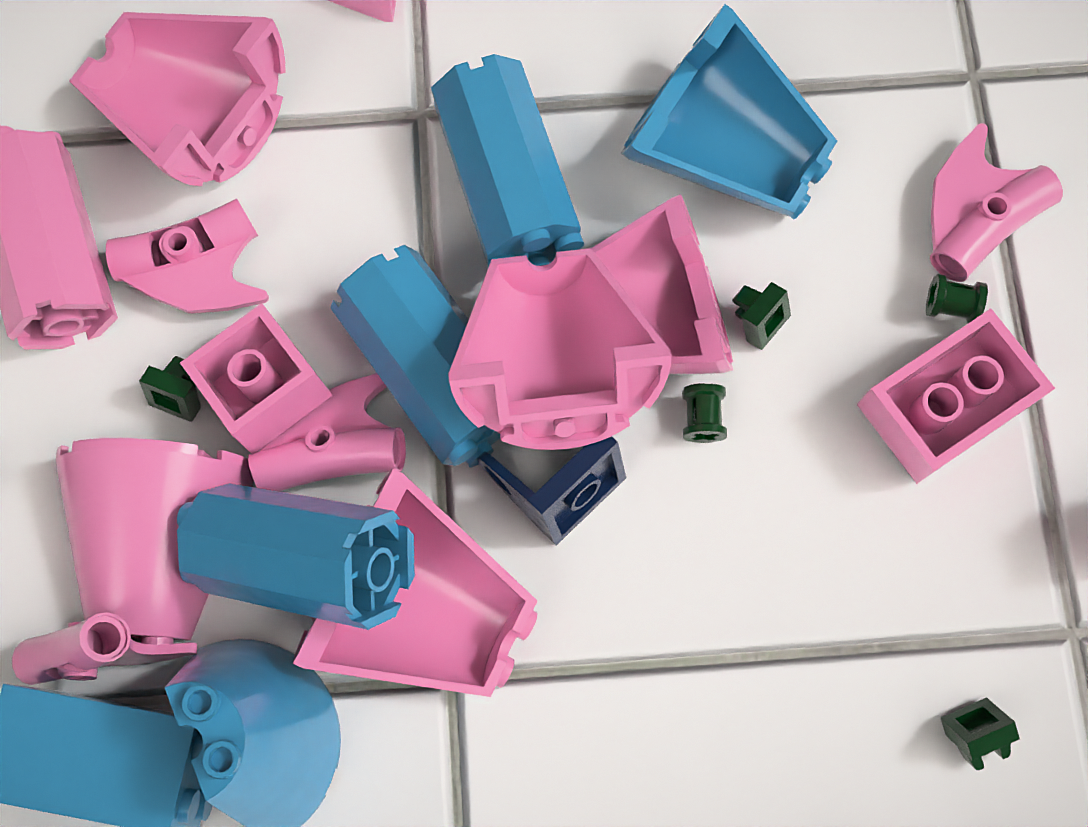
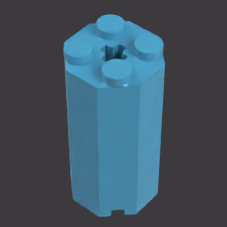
(505, 162)
(410, 338)
(296, 553)

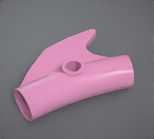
(982, 205)
(189, 262)
(331, 442)
(85, 647)

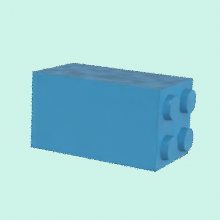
(98, 760)

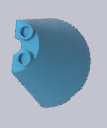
(734, 123)
(263, 730)

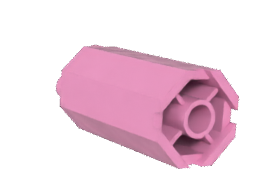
(47, 246)

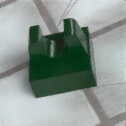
(762, 312)
(171, 390)
(980, 730)

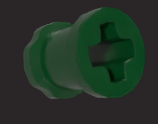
(956, 298)
(704, 413)

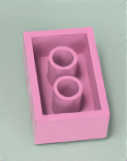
(954, 395)

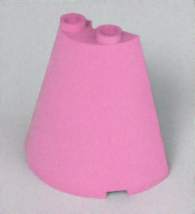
(189, 89)
(671, 286)
(556, 354)
(124, 526)
(451, 620)

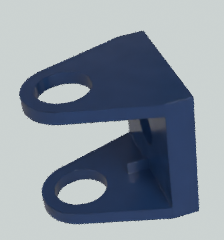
(569, 493)

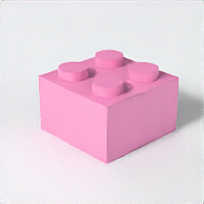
(255, 379)

